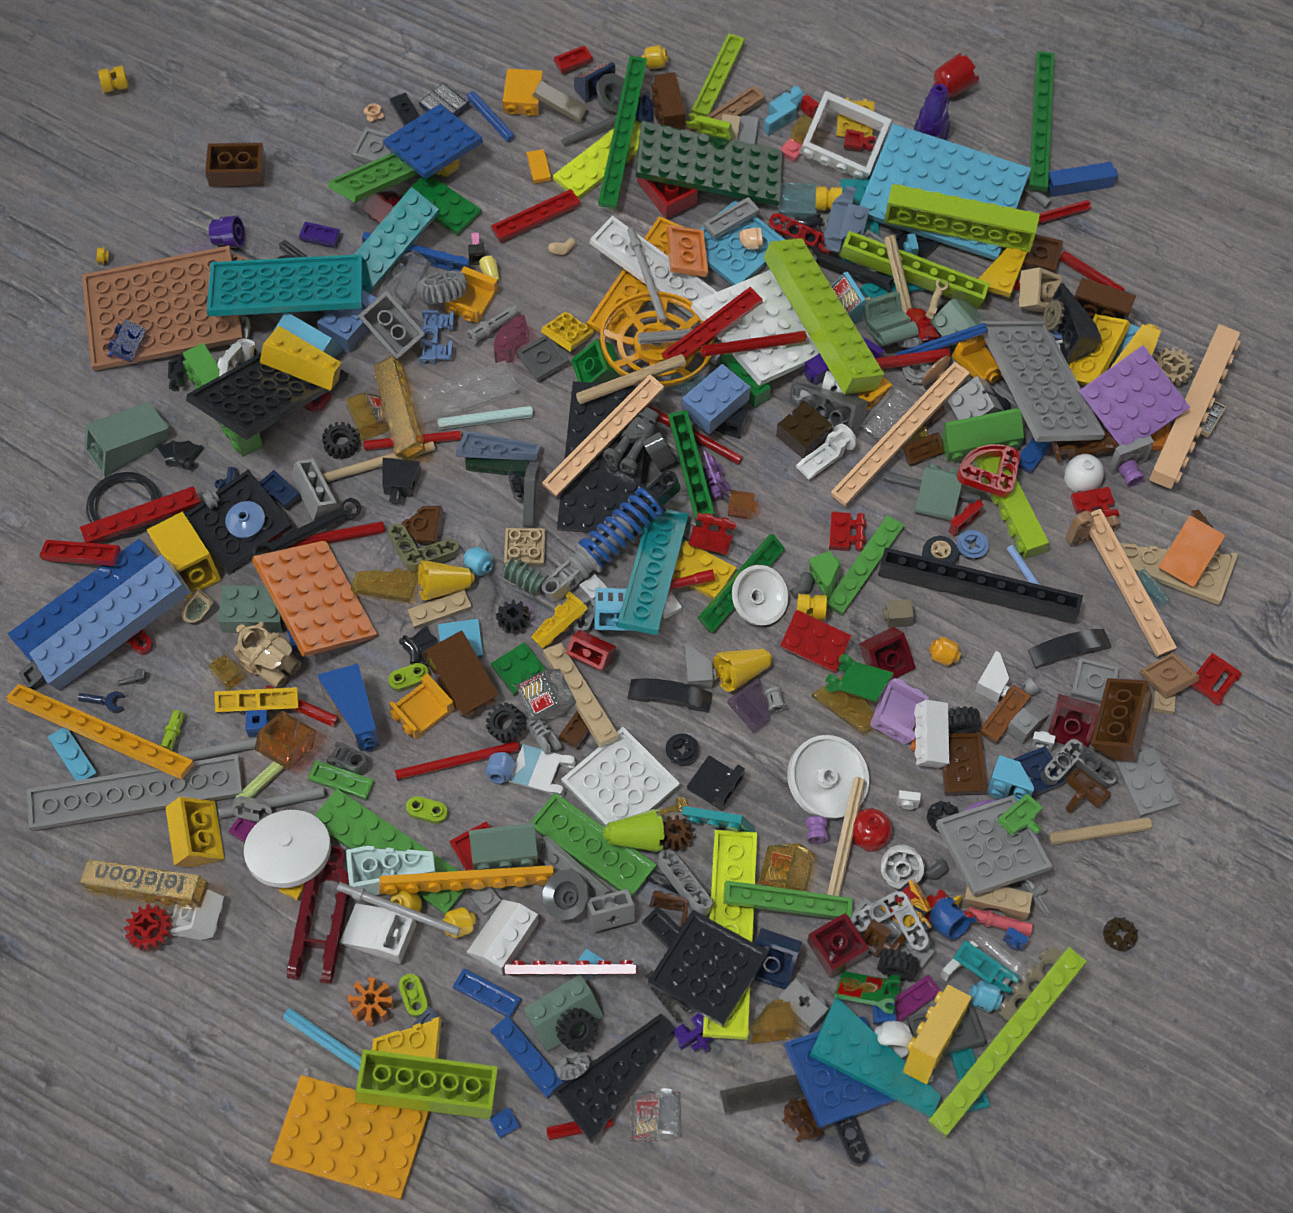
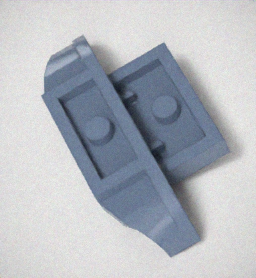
(844, 218)

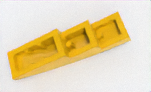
(256, 699)

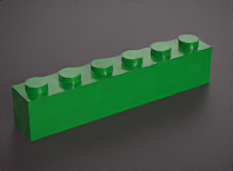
(690, 464)

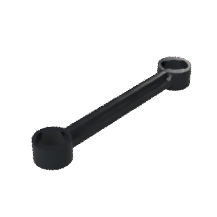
(852, 269)
(311, 528)

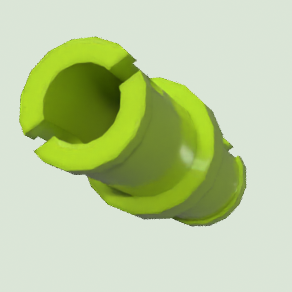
(172, 730)

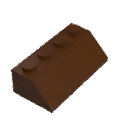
(1122, 718)

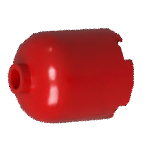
(956, 75)

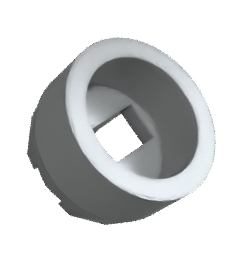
(1030, 687)

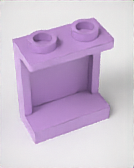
(896, 711)

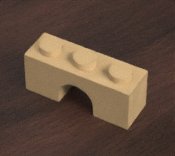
(1011, 901)

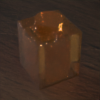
(742, 505)

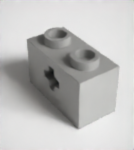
(610, 910)
(807, 1016)

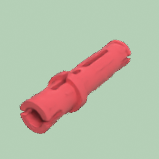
(991, 919)

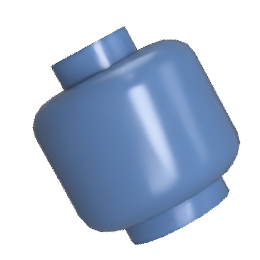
(500, 767)

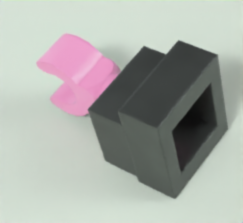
(476, 250)

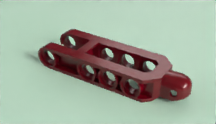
(331, 872)

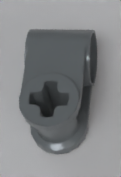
(345, 757)

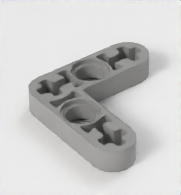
(899, 913)

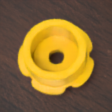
(102, 255)

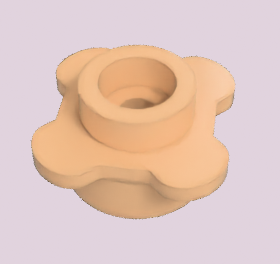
(373, 112)

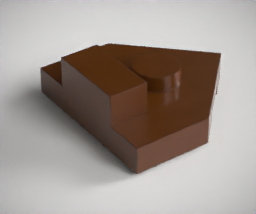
(426, 524)

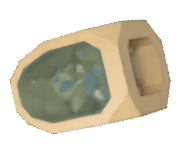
(196, 606)

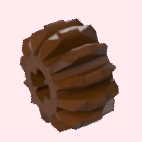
(680, 828)

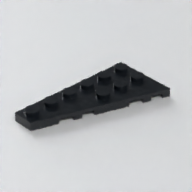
(611, 1077)

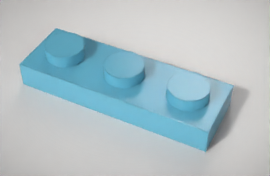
(72, 755)

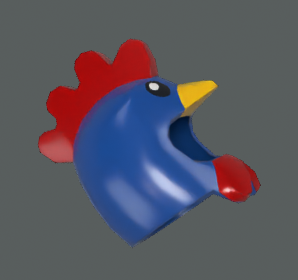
(947, 917)

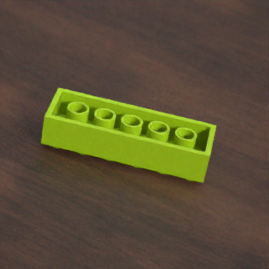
(426, 1084)

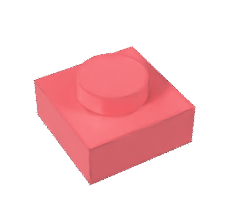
(791, 150)

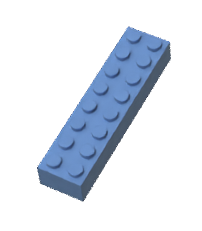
(110, 622)

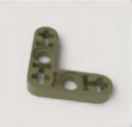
(414, 553)

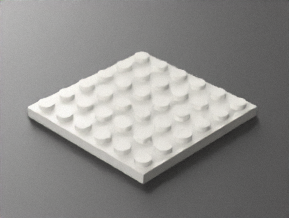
(768, 319)

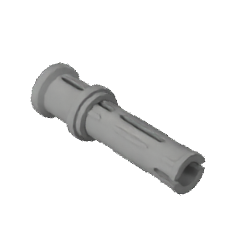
(485, 329)

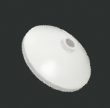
(769, 592)

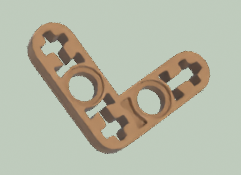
(1081, 525)

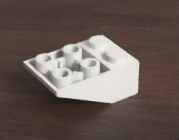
(378, 932)

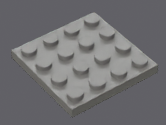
(987, 852)

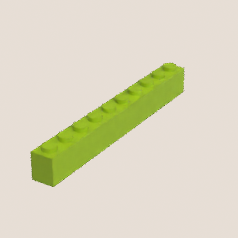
(1007, 1042)

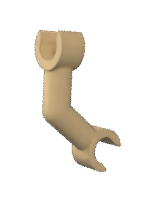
(935, 299)

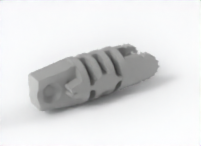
(542, 733)

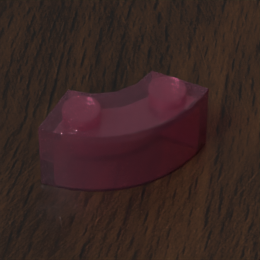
(510, 338)

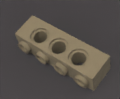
(1034, 975)

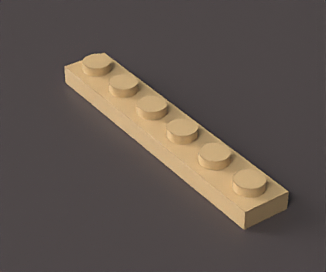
(586, 704)

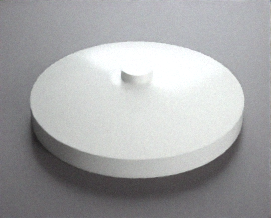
(823, 775)
(287, 848)

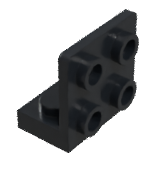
(716, 782)

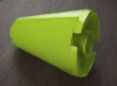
(637, 831)

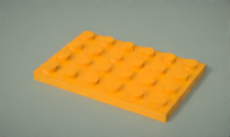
(349, 1140)

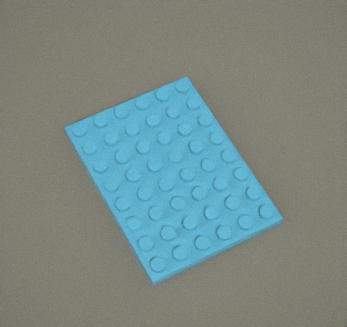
(945, 168)

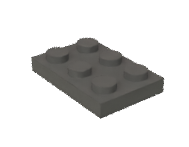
(966, 1035)

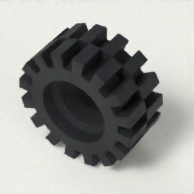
(337, 431)
(963, 720)
(514, 728)
(898, 963)
(568, 1021)

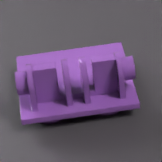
(713, 475)

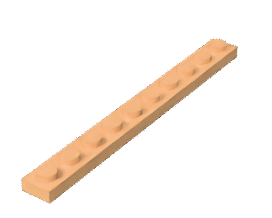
(899, 434)

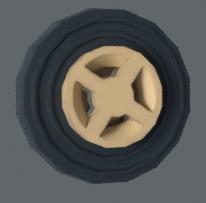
(943, 546)

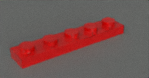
(535, 215)

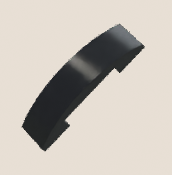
(1068, 645)
(670, 692)

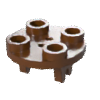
(801, 1120)

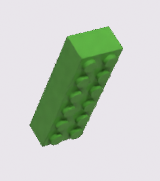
(203, 369)

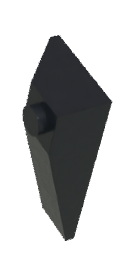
(1077, 328)

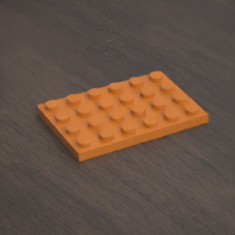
(314, 598)

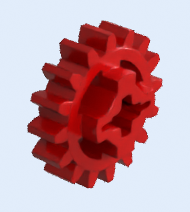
(148, 927)

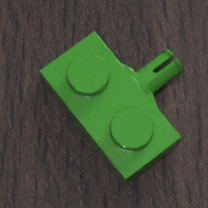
(1021, 816)

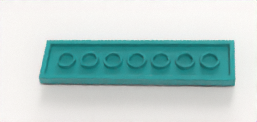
(653, 573)

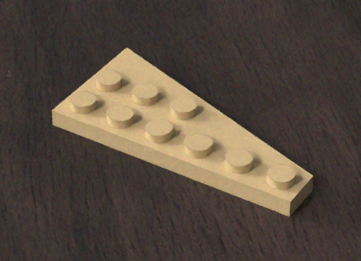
(1210, 584)

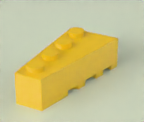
(300, 359)
(935, 1033)

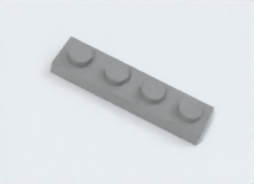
(553, 854)
(923, 956)

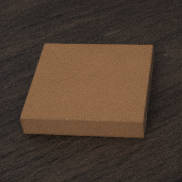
(1169, 675)

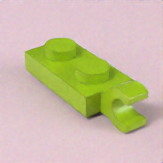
(710, 126)

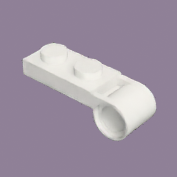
(238, 353)

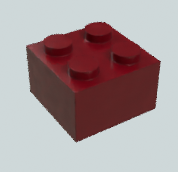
(837, 945)

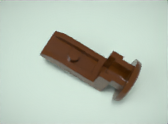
(1079, 447)

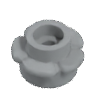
(211, 499)

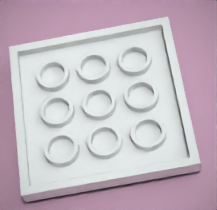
(620, 780)

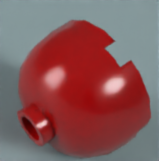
(871, 830)

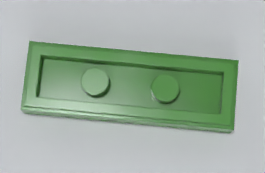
(344, 780)

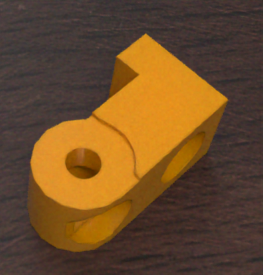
(875, 396)

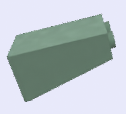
(124, 437)

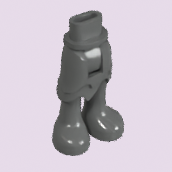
(638, 431)

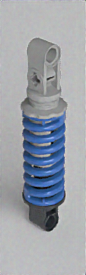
(612, 534)

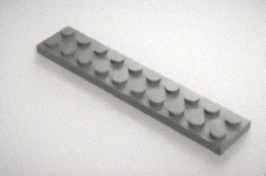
(130, 793)

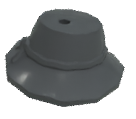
(609, 91)
(559, 892)

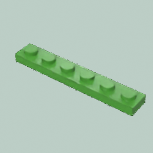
(864, 565)
(786, 900)

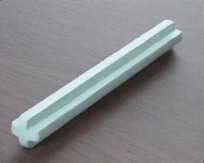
(485, 417)

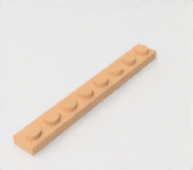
(602, 436)
(1130, 585)

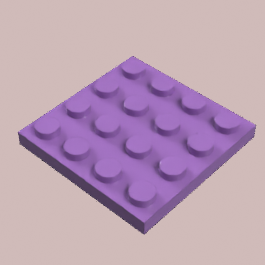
(1134, 398)

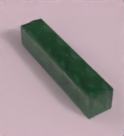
(496, 466)

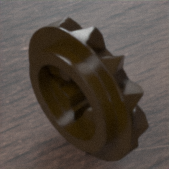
(1115, 941)

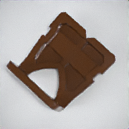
(670, 902)

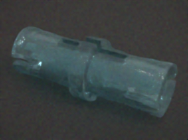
(1152, 587)

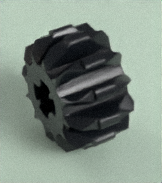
(520, 620)

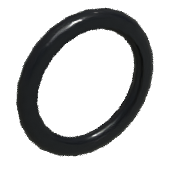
(114, 478)

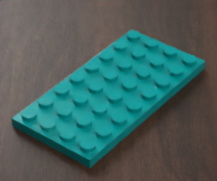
(285, 285)

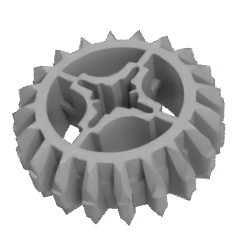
(442, 287)

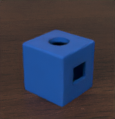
(255, 721)

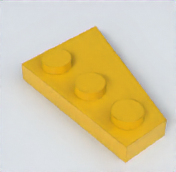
(1004, 272)
(564, 615)
(416, 1041)

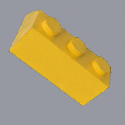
(194, 832)

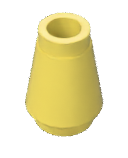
(489, 267)

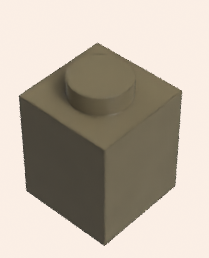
(898, 613)

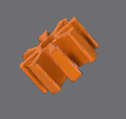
(378, 996)

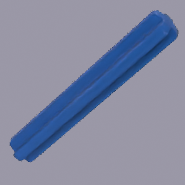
(490, 116)

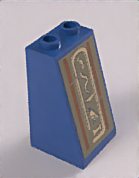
(349, 701)

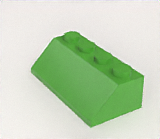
(967, 434)

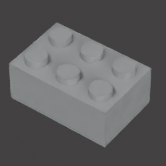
(391, 324)

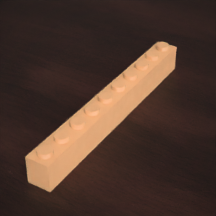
(1199, 399)

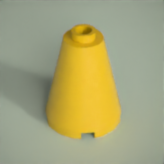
(442, 579)
(740, 666)

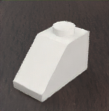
(994, 679)

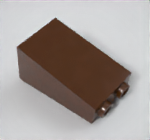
(460, 674)

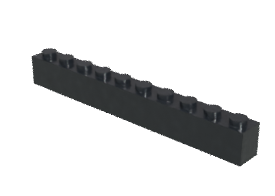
(980, 585)

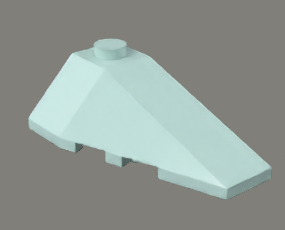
(368, 863)

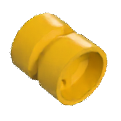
(106, 79)
(826, 197)
(813, 606)

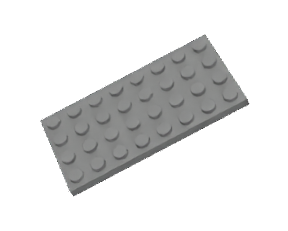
(1041, 381)

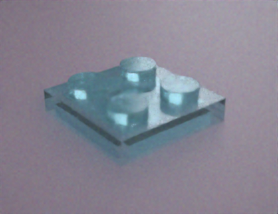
(797, 199)

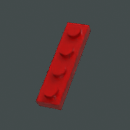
(80, 552)

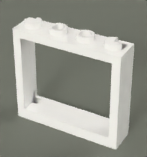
(853, 112)

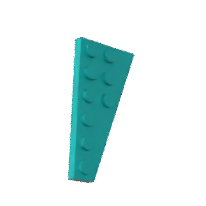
(855, 1051)

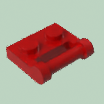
(1209, 675)

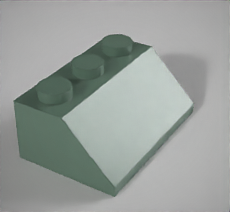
(504, 847)
(547, 1010)

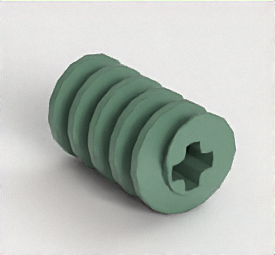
(523, 577)

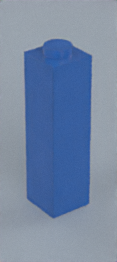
(1082, 179)

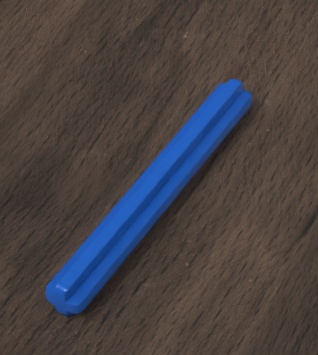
(948, 340)

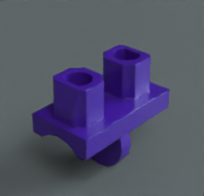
(686, 1038)

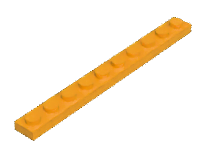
(100, 731)

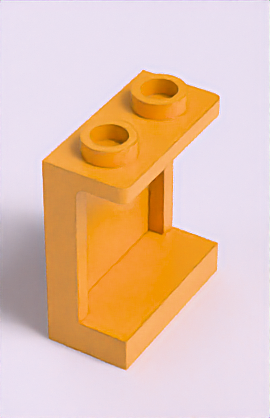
(519, 92)
(476, 299)
(977, 359)
(422, 708)

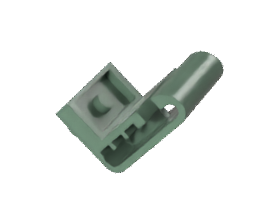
(956, 317)
(887, 321)
(938, 492)

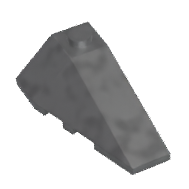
(832, 405)

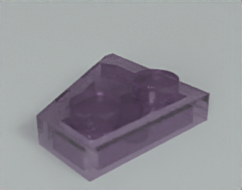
(751, 706)

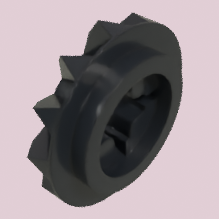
(516, 484)
(675, 742)
(935, 811)

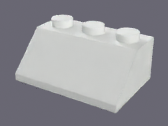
(503, 935)

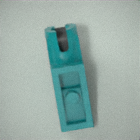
(986, 966)

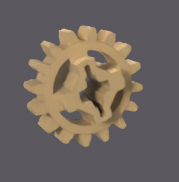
(1175, 365)

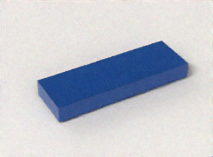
(486, 993)

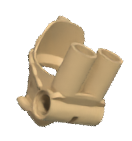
(268, 656)

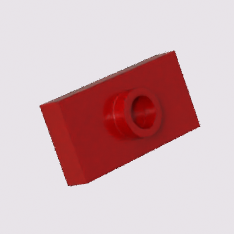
(924, 325)

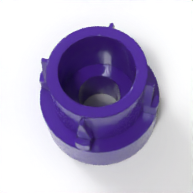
(227, 232)

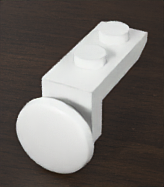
(829, 452)

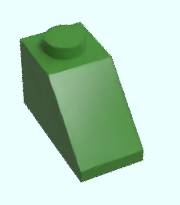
(825, 571)

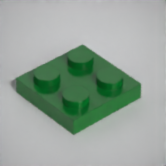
(517, 666)

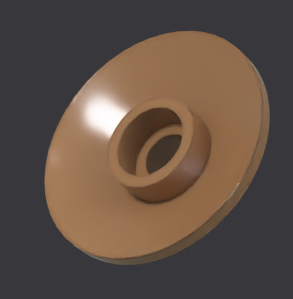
(936, 370)

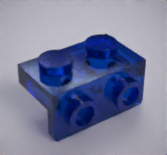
(126, 340)

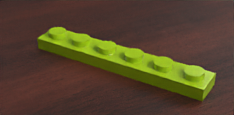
(718, 75)

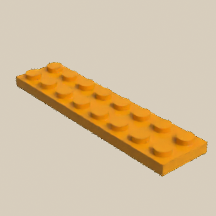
(628, 285)

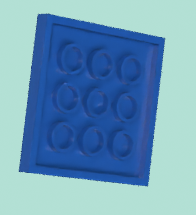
(432, 141)
(828, 1091)

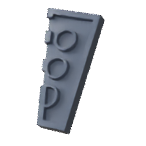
(488, 446)

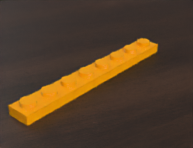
(465, 879)

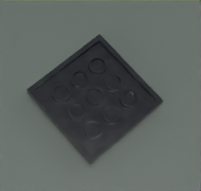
(212, 529)
(708, 968)

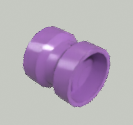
(1131, 473)
(816, 827)

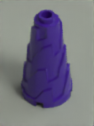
(934, 114)

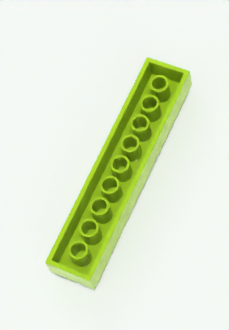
(823, 316)

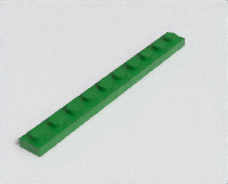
(1041, 121)
(622, 132)

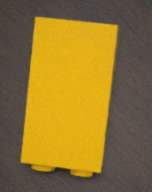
(1146, 335)
(186, 551)

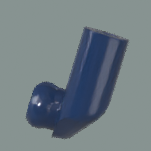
(231, 474)

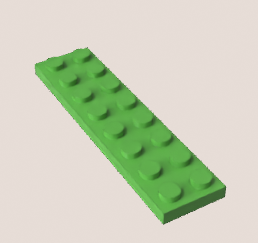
(359, 827)

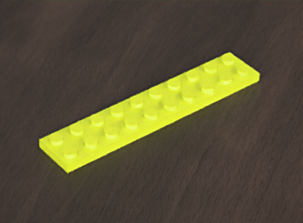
(732, 861)

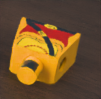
(918, 901)

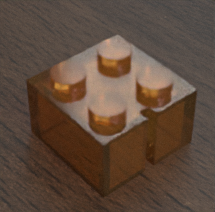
(278, 741)

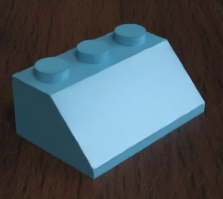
(310, 334)

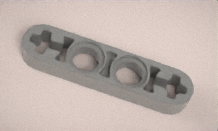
(687, 880)

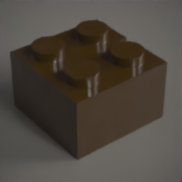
(803, 430)

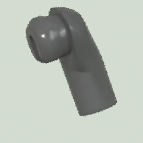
(805, 585)
(936, 870)

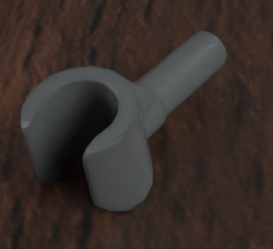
(139, 678)

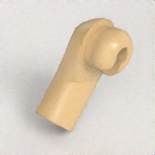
(561, 248)

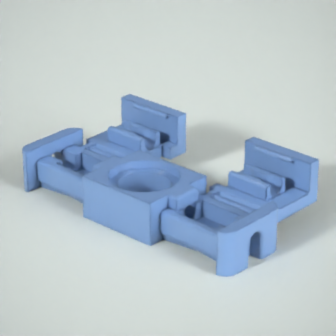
(431, 348)

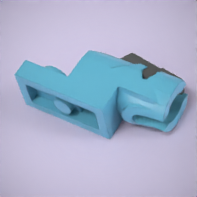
(782, 109)

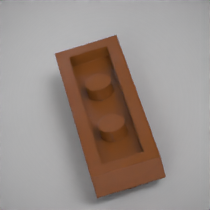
(1002, 715)

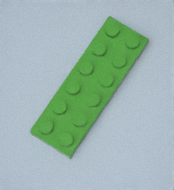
(372, 178)
(585, 843)

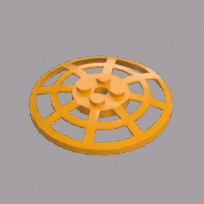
(648, 352)

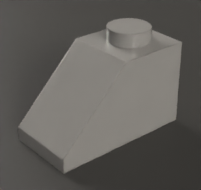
(698, 668)
(1026, 722)

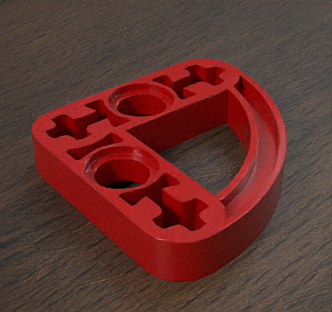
(996, 480)

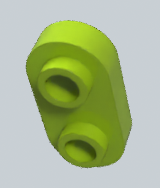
(408, 676)
(426, 809)
(413, 996)

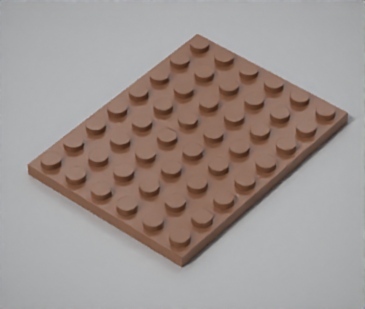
(164, 298)

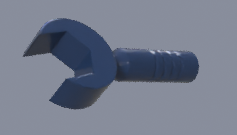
(109, 700)

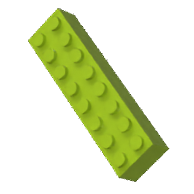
(961, 217)

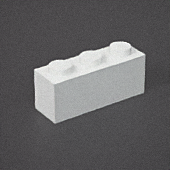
(931, 734)

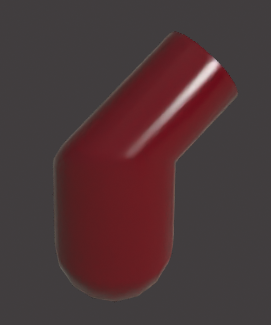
(319, 404)

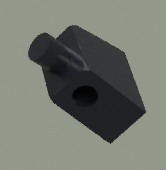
(399, 478)

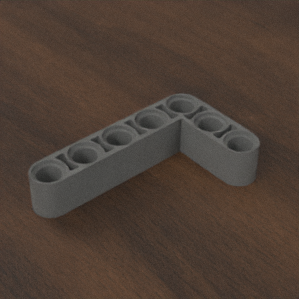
(658, 450)

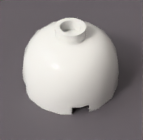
(1084, 473)
(901, 865)

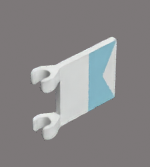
(537, 769)

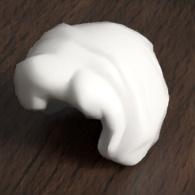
(895, 1035)

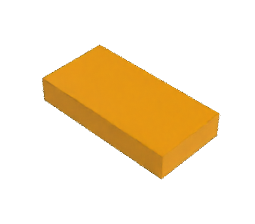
(538, 166)

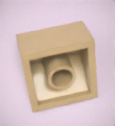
(1037, 289)

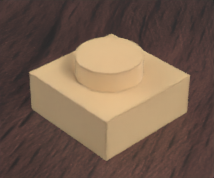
(1163, 705)

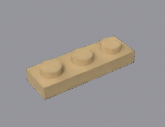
(439, 609)

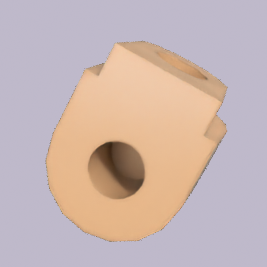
(751, 238)

